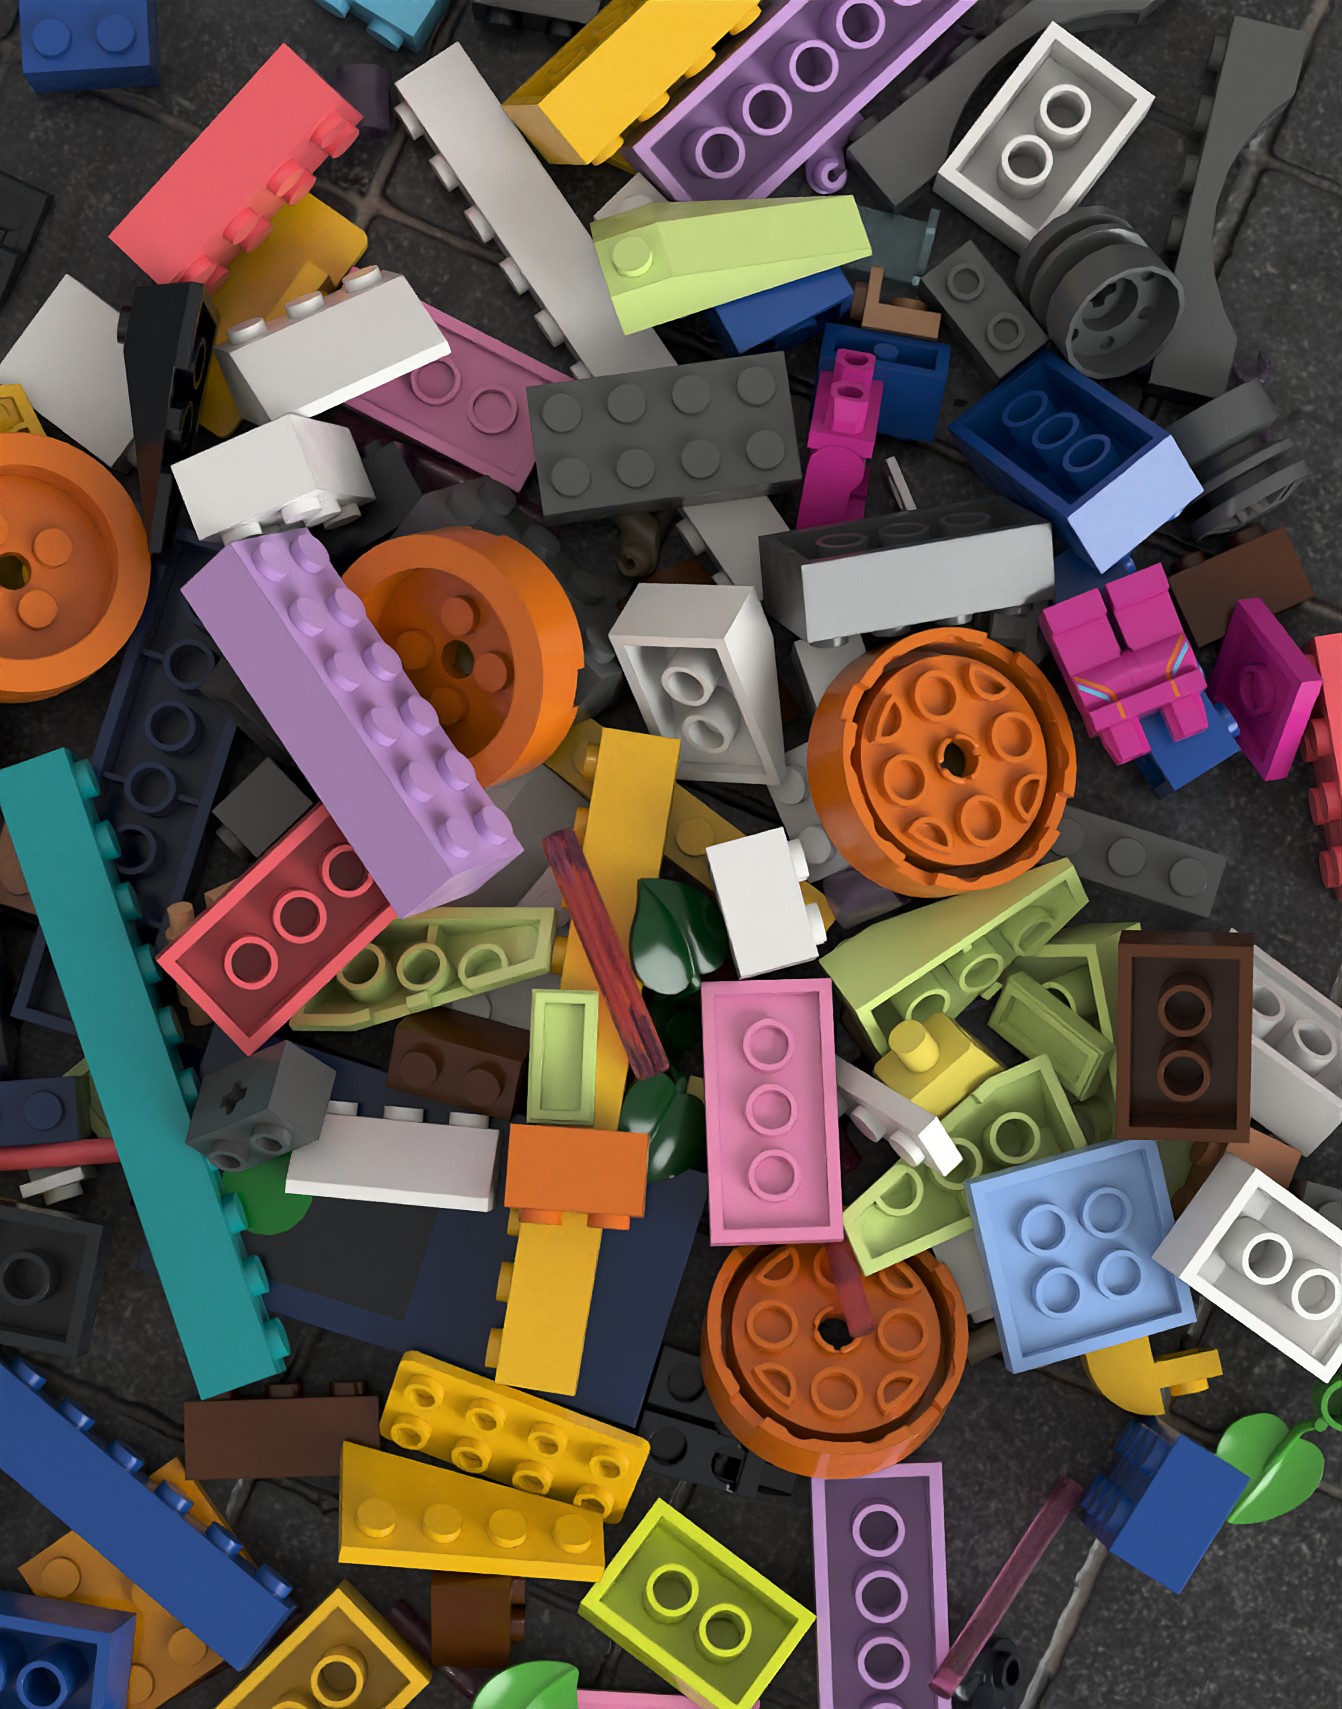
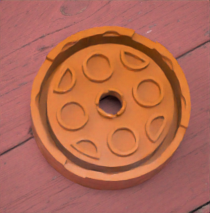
(82, 563)
(511, 614)
(881, 751)
(822, 1406)

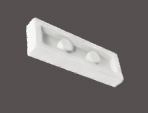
(887, 1114)

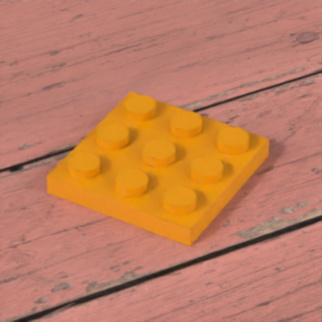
(164, 1650)

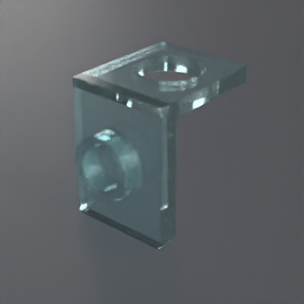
(897, 244)

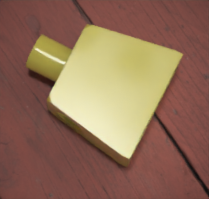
(935, 1063)

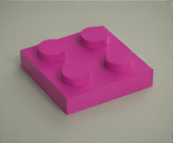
(1264, 687)

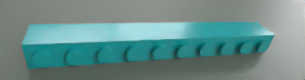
(139, 1071)

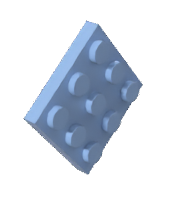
(1073, 1251)

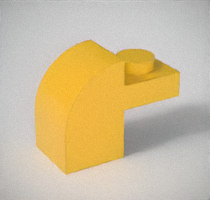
(1133, 1377)

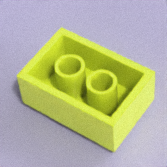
(695, 1612)

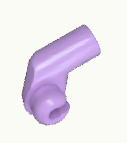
(826, 166)

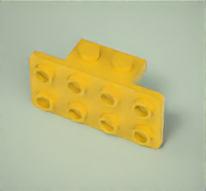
(303, 254)
(512, 1436)

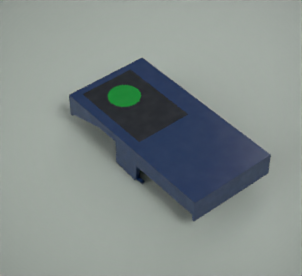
(433, 1273)

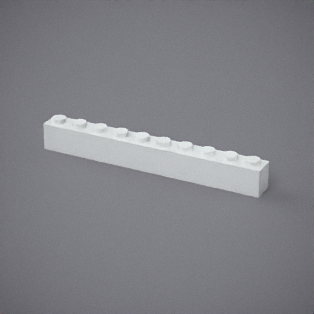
(559, 266)

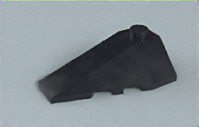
(167, 373)

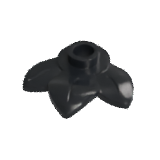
(992, 1677)

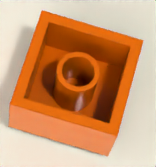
(576, 1173)

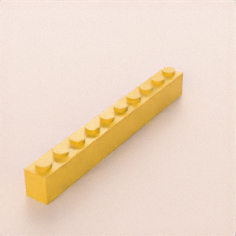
(557, 1264)

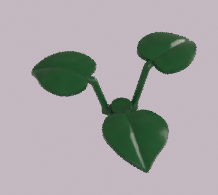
(671, 943)

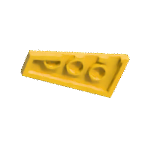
(448, 1521)

